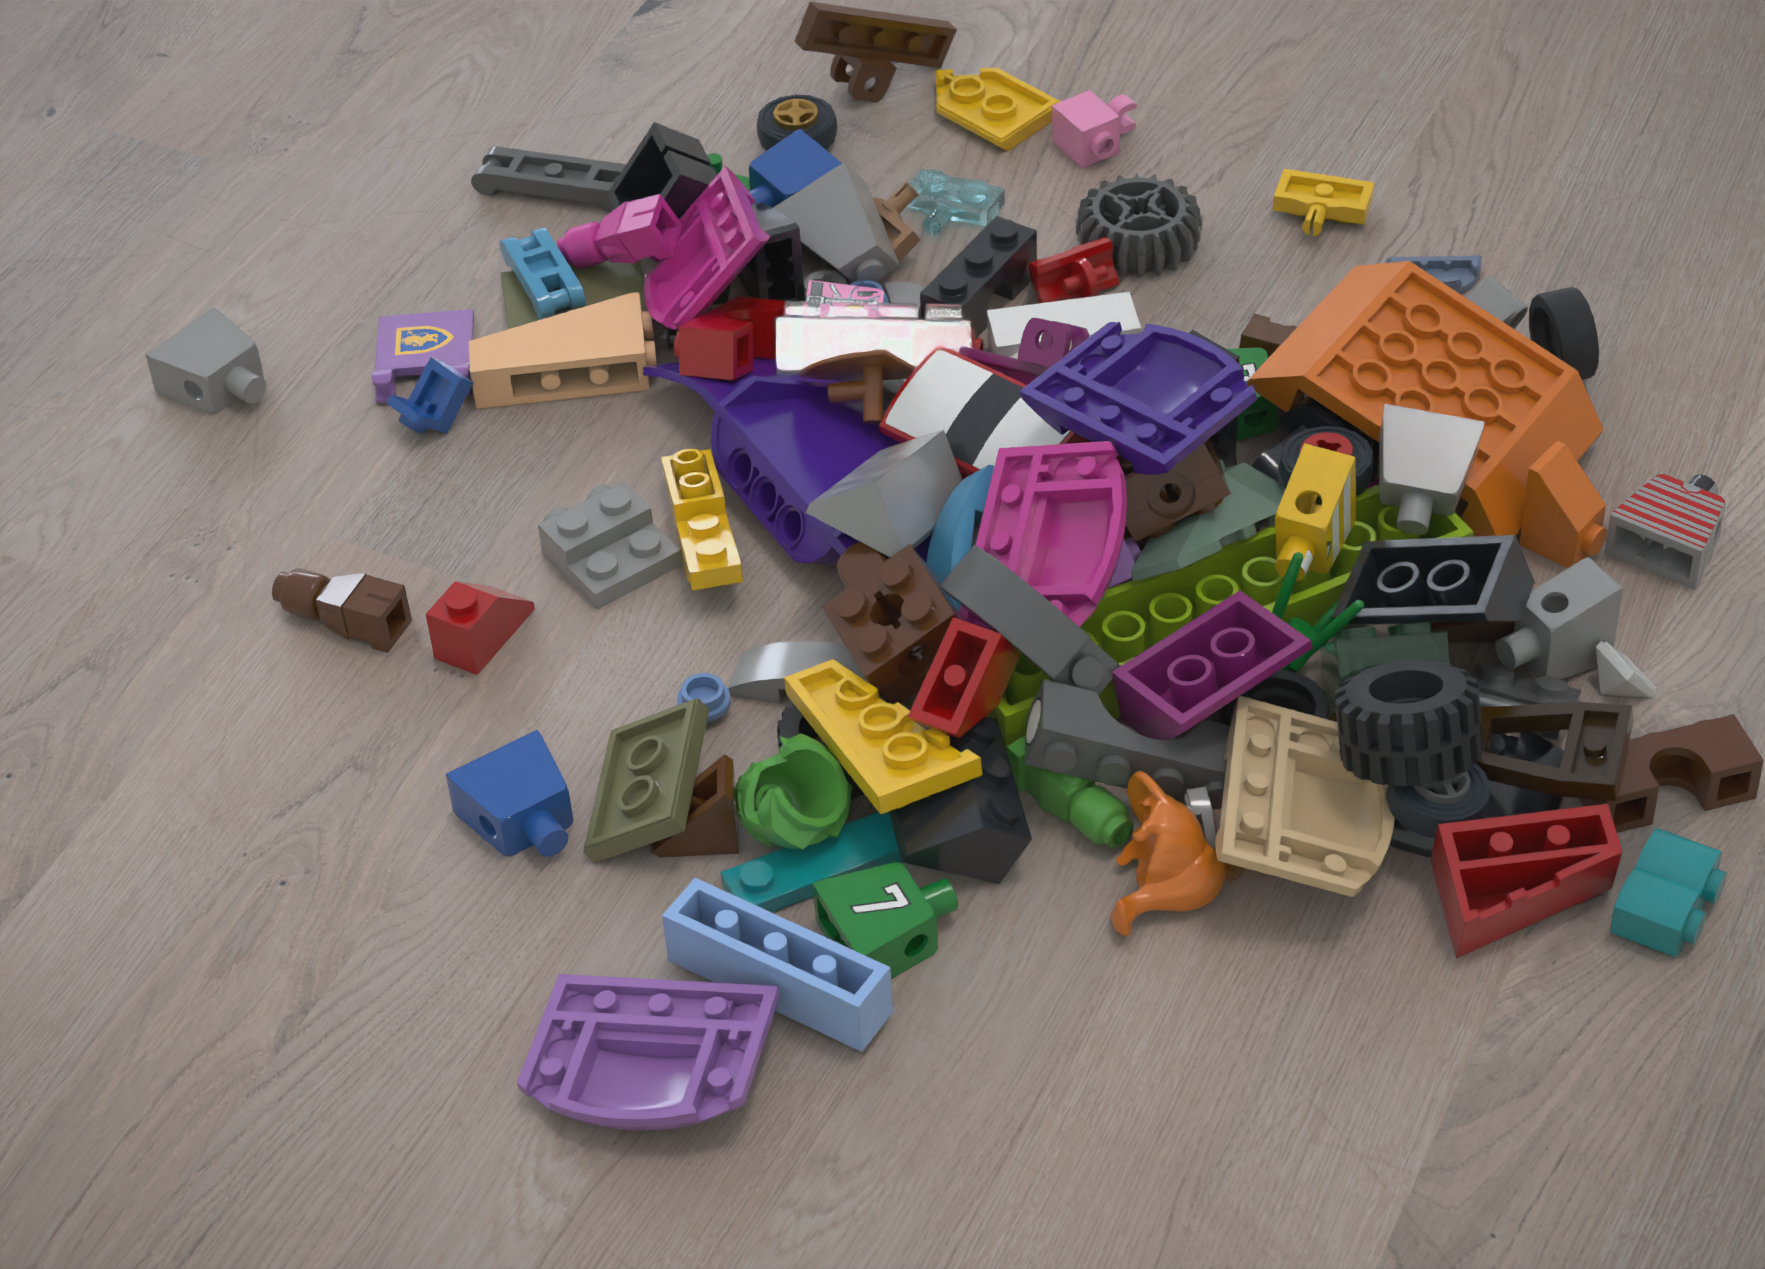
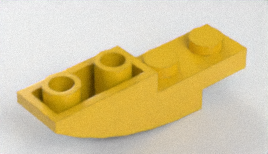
(701, 519)

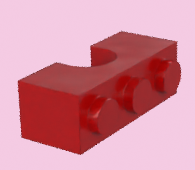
(728, 338)

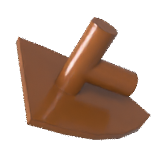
(861, 378)

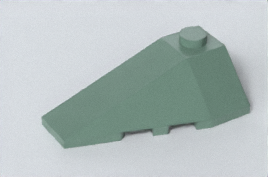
(1194, 537)

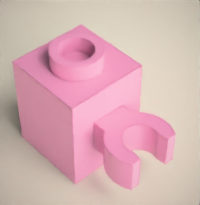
(1090, 128)

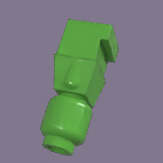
(1073, 799)

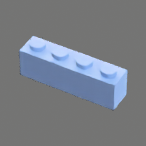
(745, 944)

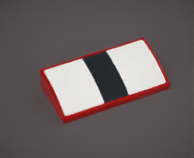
(972, 406)

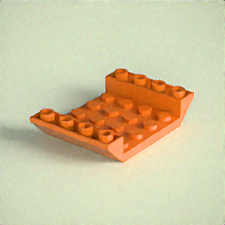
(1422, 346)

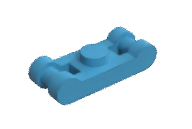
(542, 269)

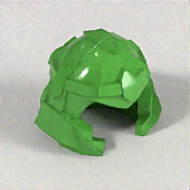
(794, 795)

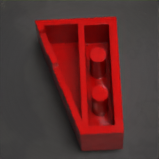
(1521, 870)

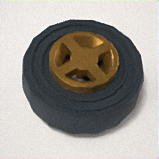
(793, 113)

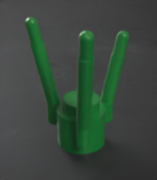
(1323, 629)

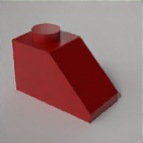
(474, 624)
(964, 679)

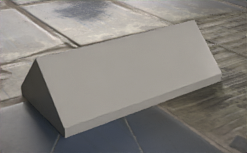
(893, 494)

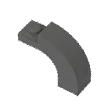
(1028, 622)

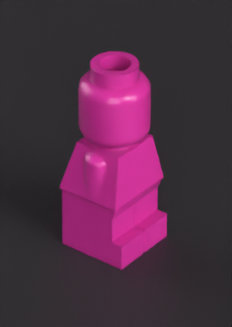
(624, 235)

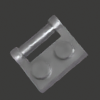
(1506, 688)

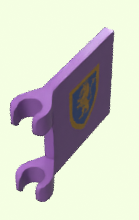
(410, 341)

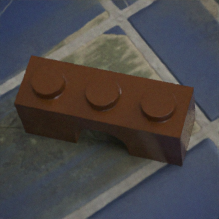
(1706, 758)

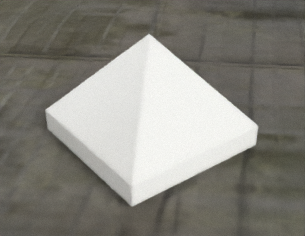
(1620, 675)

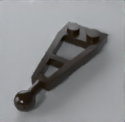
(1591, 754)

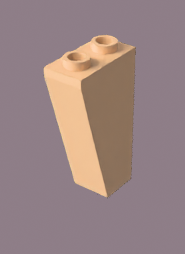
(566, 356)

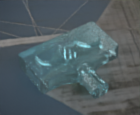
(954, 199)

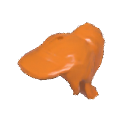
(1173, 858)

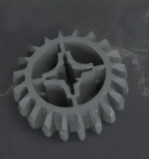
(1145, 219)

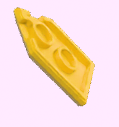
(993, 105)

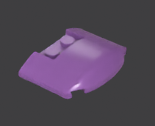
(647, 1050)

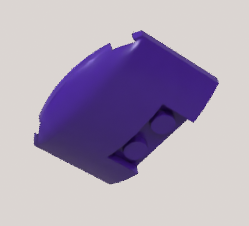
(1143, 392)

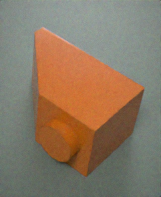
(1562, 509)

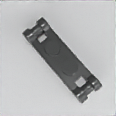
(546, 175)

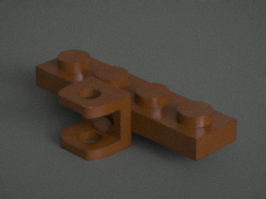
(871, 42)

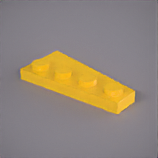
(875, 740)

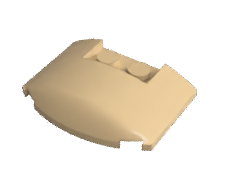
(1294, 803)

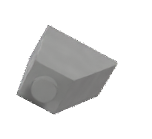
(842, 225)

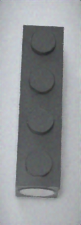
(1079, 738)

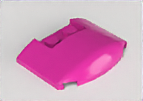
(712, 249)
(1057, 521)

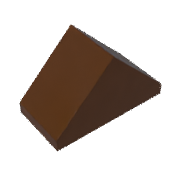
(711, 818)

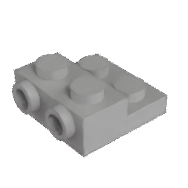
(607, 544)

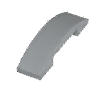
(763, 668)

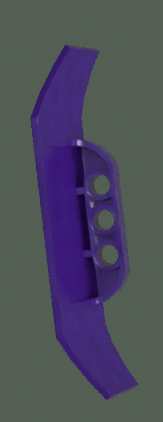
(783, 448)

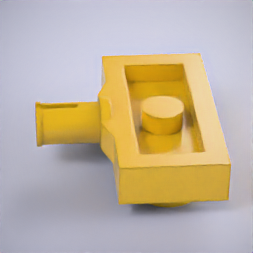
(1322, 198)

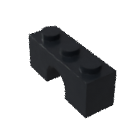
(988, 265)

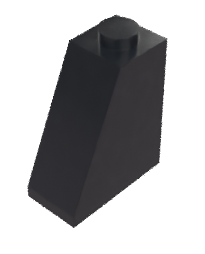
(777, 266)

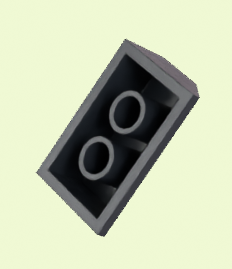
(1438, 581)
(973, 826)

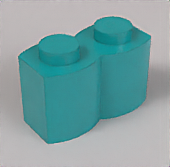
(1667, 893)

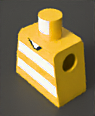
(1313, 528)

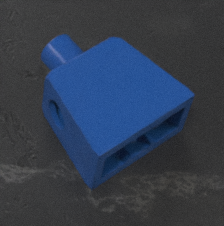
(788, 168)
(514, 797)

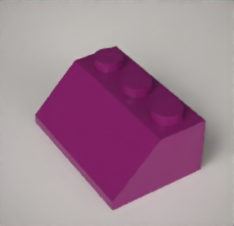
(1204, 666)

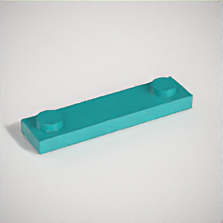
(788, 874)

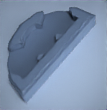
(1457, 272)

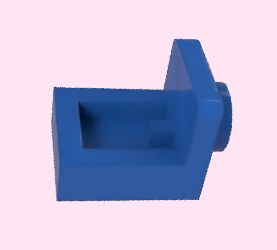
(434, 398)

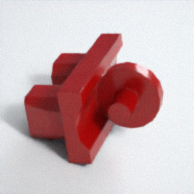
(1074, 272)

